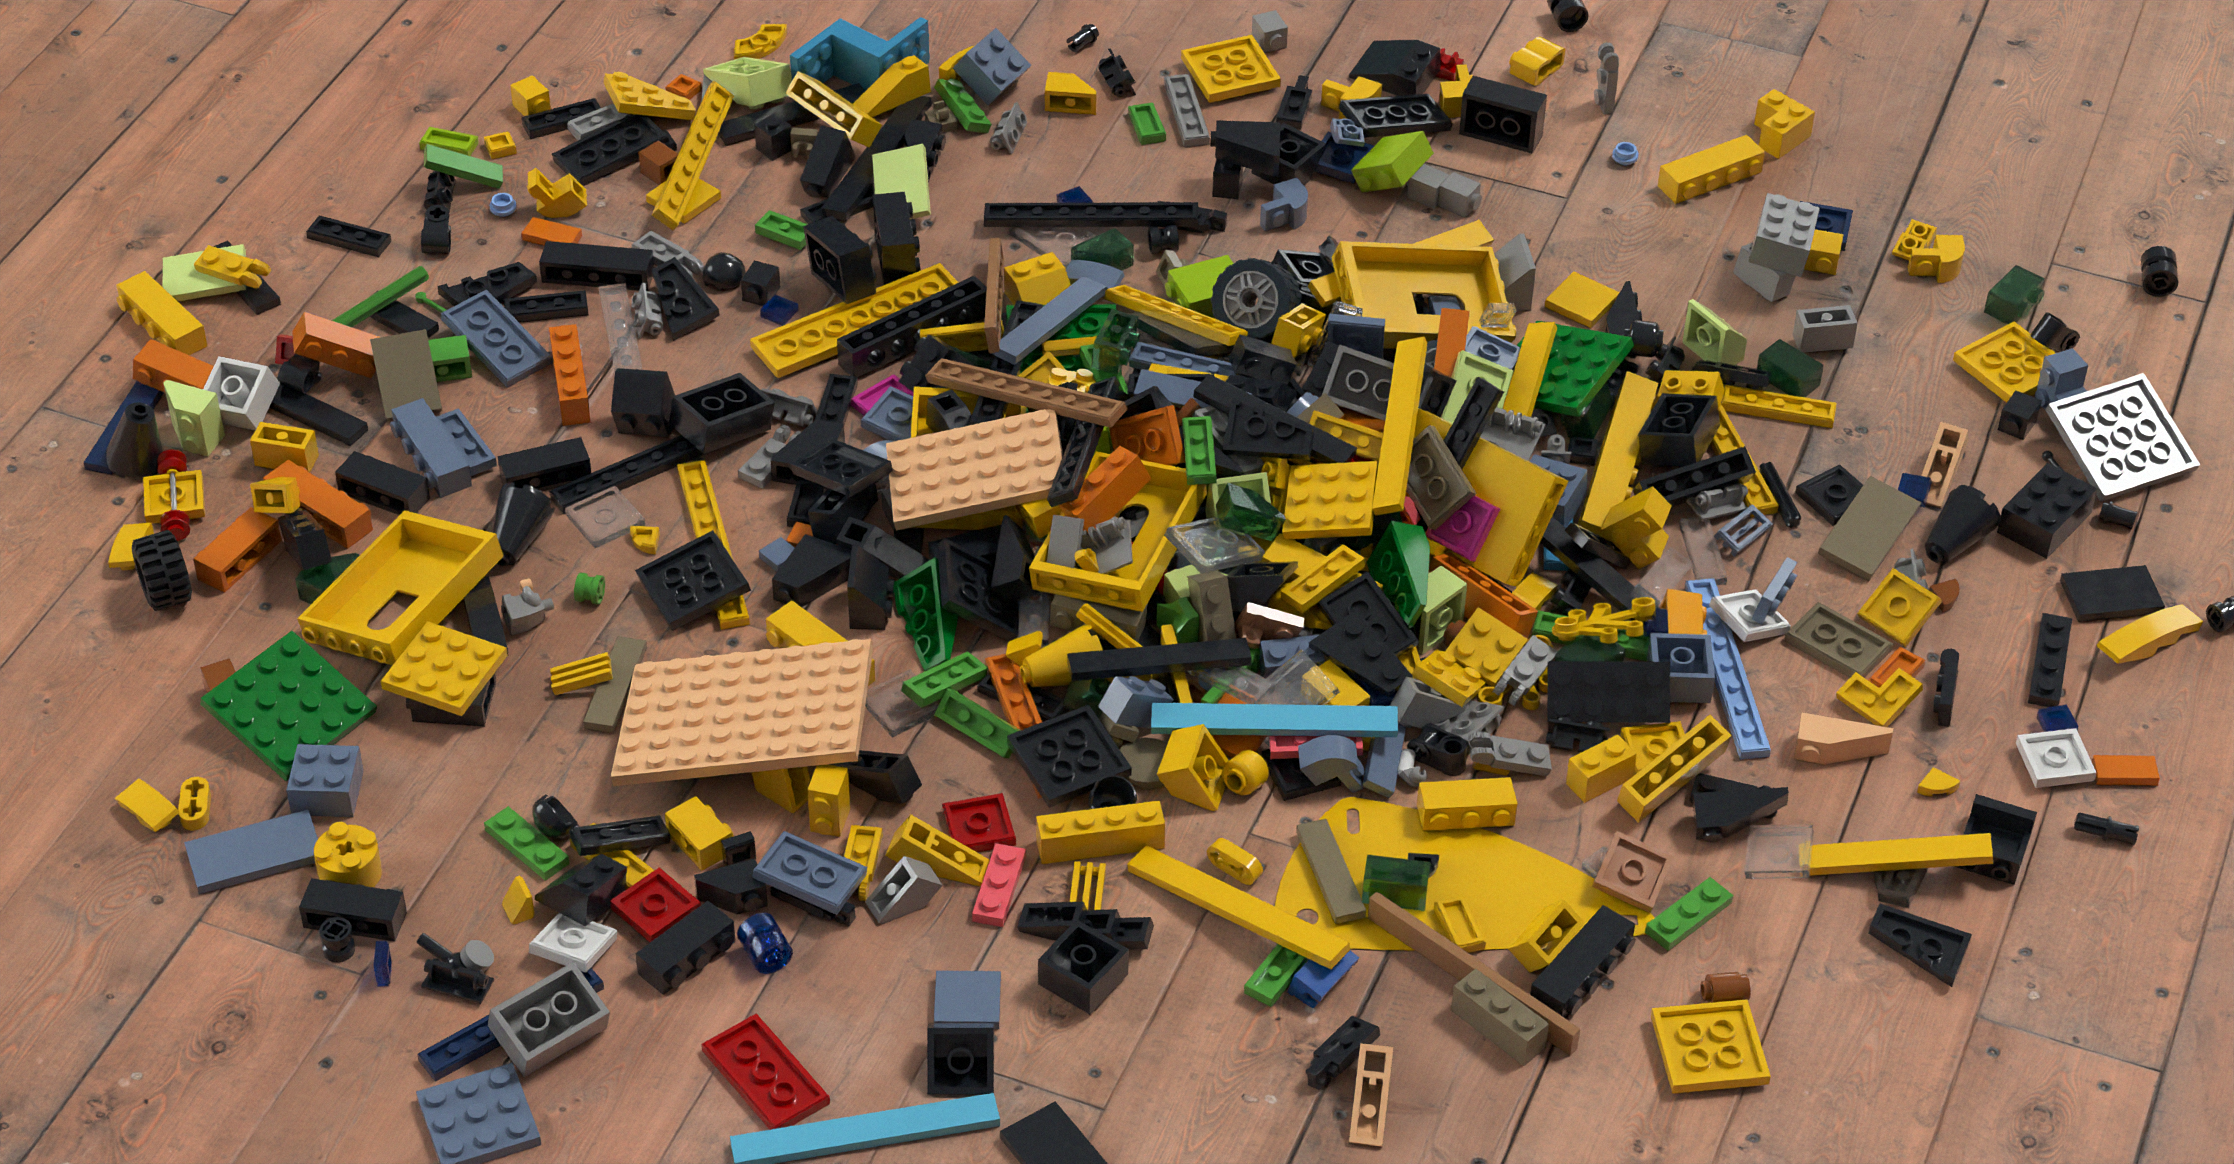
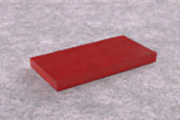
(765, 1073)

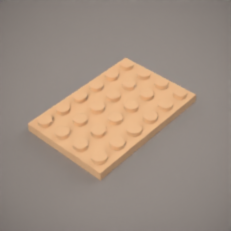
(973, 468)

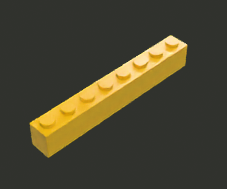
(1618, 451)

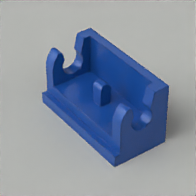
(1319, 980)

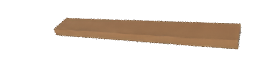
(994, 295)
(1026, 392)
(1460, 963)

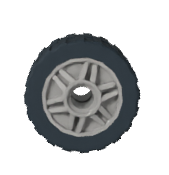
(1245, 282)

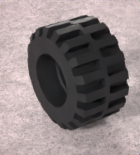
(161, 570)

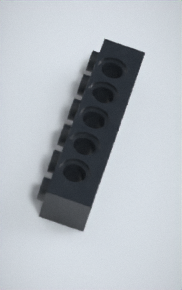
(900, 331)

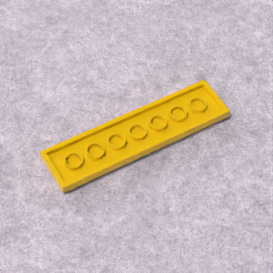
(816, 335)

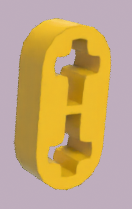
(200, 803)
(1234, 861)

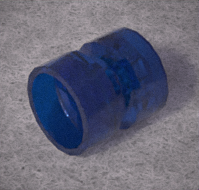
(764, 943)

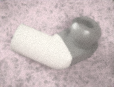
(1407, 772)

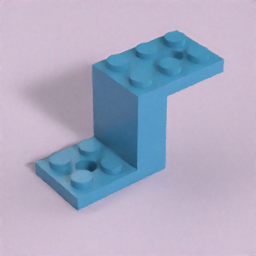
(857, 54)

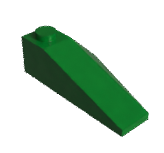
(1402, 568)
(928, 623)

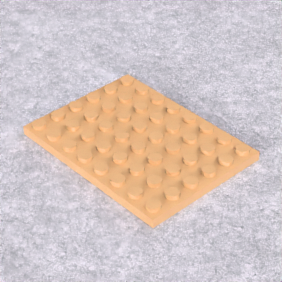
(744, 712)

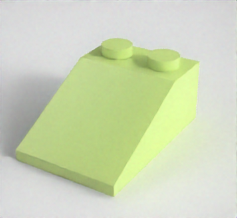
(752, 80)

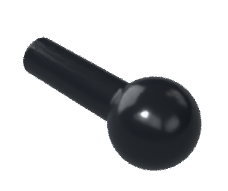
(439, 951)

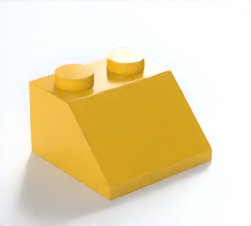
(1036, 279)
(1194, 767)

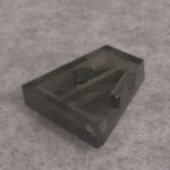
(1898, 886)

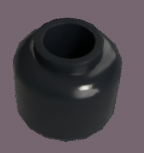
(1646, 338)

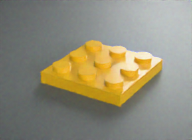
(1230, 68)
(2005, 361)
(1330, 500)
(444, 668)
(1710, 1046)

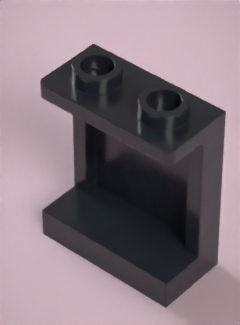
(1435, 390)
(2010, 835)

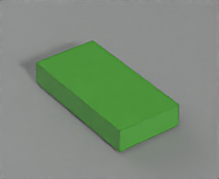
(1147, 123)

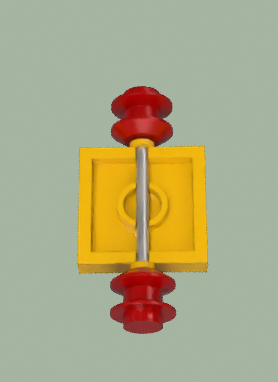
(174, 494)

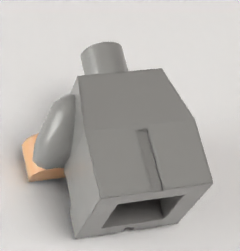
(524, 610)

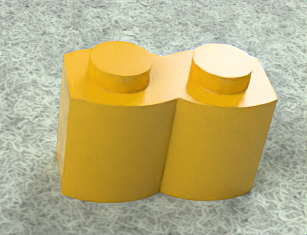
(1537, 60)

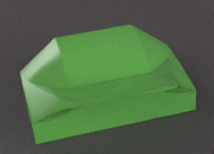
(1181, 617)

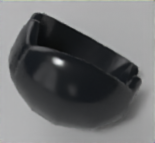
(723, 271)
(1111, 791)
(553, 818)

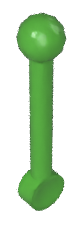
(421, 297)

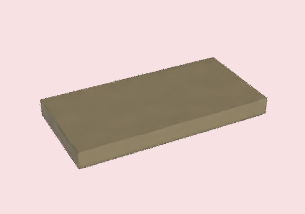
(1869, 528)

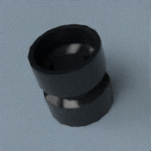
(1569, 14)
(2159, 271)

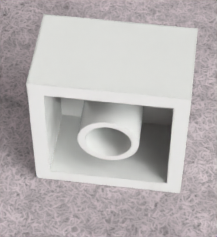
(242, 391)

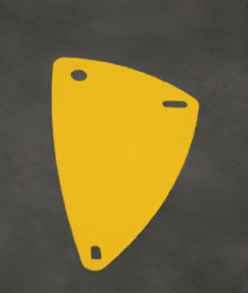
(1498, 876)

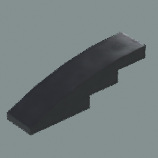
(484, 613)
(1054, 918)

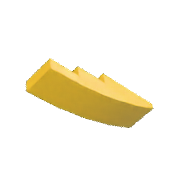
(2148, 633)

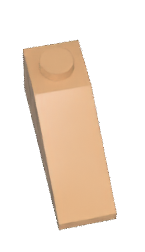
(1944, 461)
(1838, 740)
(1371, 1095)

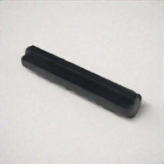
(1786, 505)

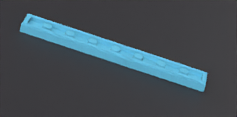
(1277, 719)
(866, 1130)

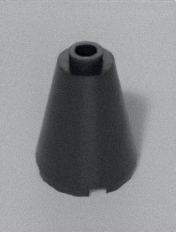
(135, 443)
(519, 519)
(1961, 524)

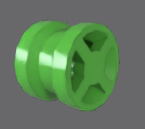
(589, 588)

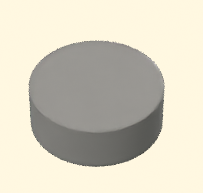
(477, 955)

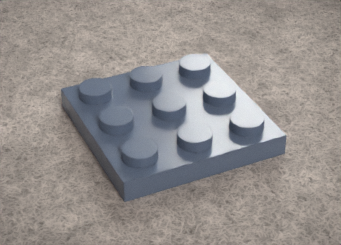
(479, 1117)

